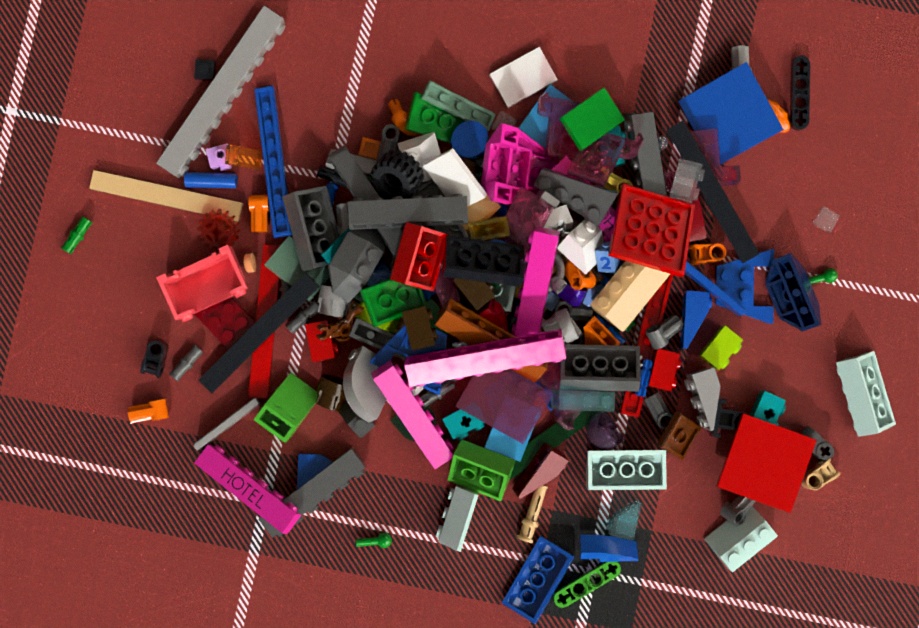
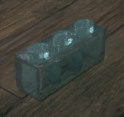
(583, 400)

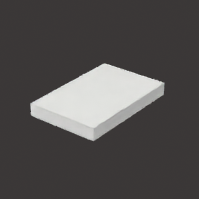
(523, 77)
(454, 177)

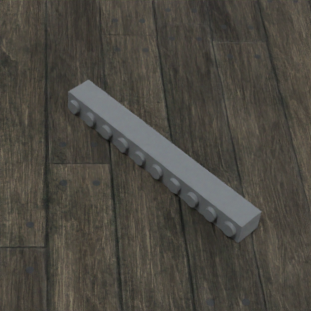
(222, 92)

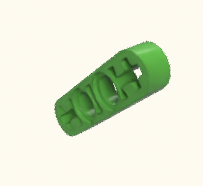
(588, 586)

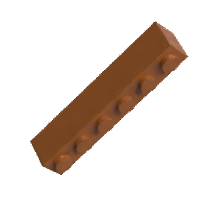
(475, 329)

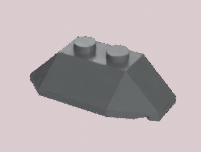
(355, 262)

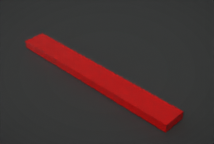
(652, 315)
(262, 357)

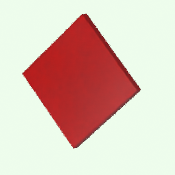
(651, 230)
(766, 463)

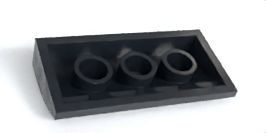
(483, 261)

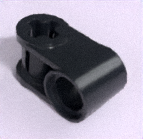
(154, 360)

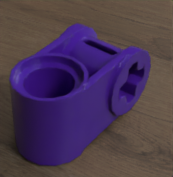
(572, 296)

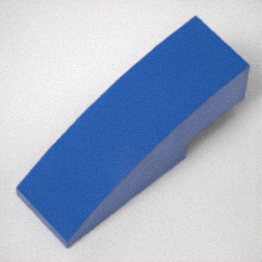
(607, 548)

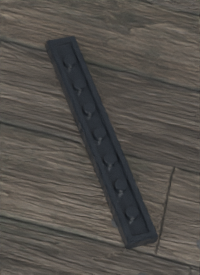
(714, 193)
(259, 333)

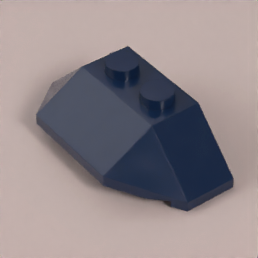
(793, 293)

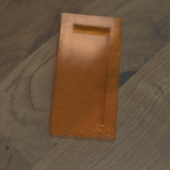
(243, 157)

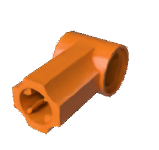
(259, 213)
(152, 411)

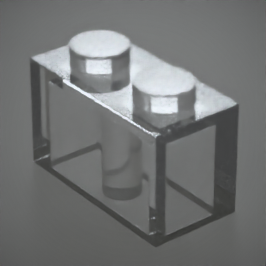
(686, 180)

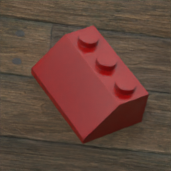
(419, 257)

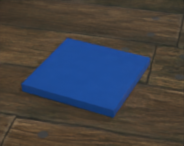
(736, 109)

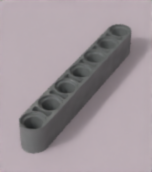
(362, 188)

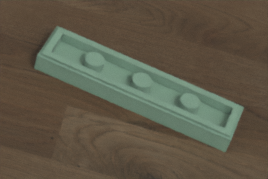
(456, 105)

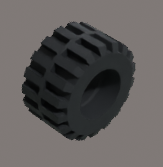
(397, 164)

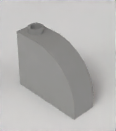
(360, 388)

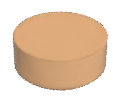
(250, 262)

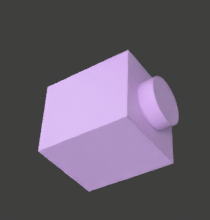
(216, 157)

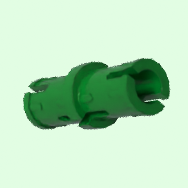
(76, 235)

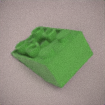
(287, 408)

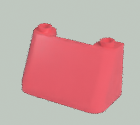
(203, 284)

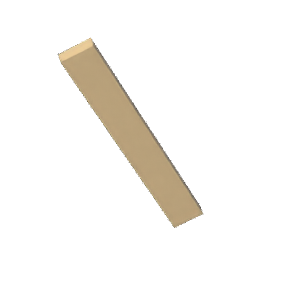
(162, 194)

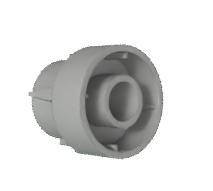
(331, 304)
(562, 321)

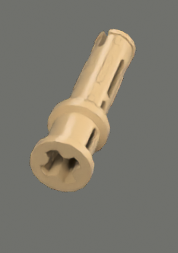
(530, 522)

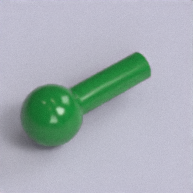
(829, 275)
(383, 540)

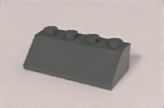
(311, 225)
(600, 368)

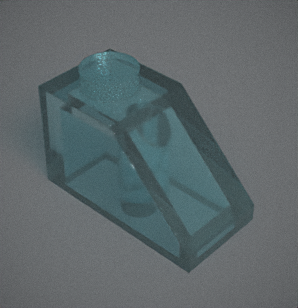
(625, 521)

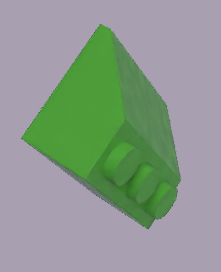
(481, 470)

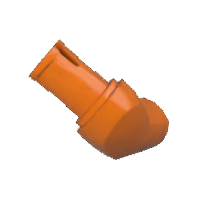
(400, 117)

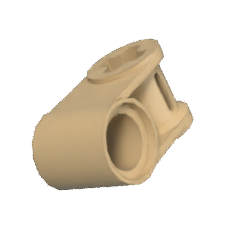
(823, 474)

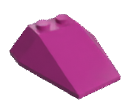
(511, 163)

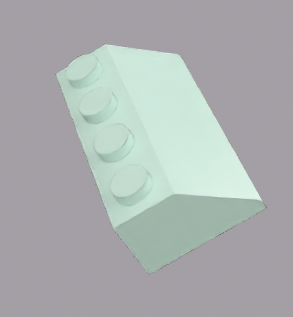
(865, 394)
(626, 470)

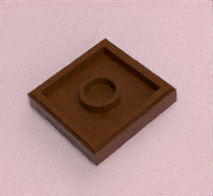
(679, 435)

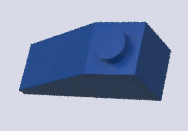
(694, 310)

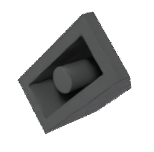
(355, 422)

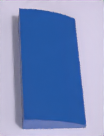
(538, 579)

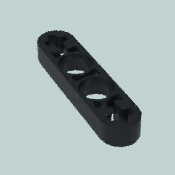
(800, 93)

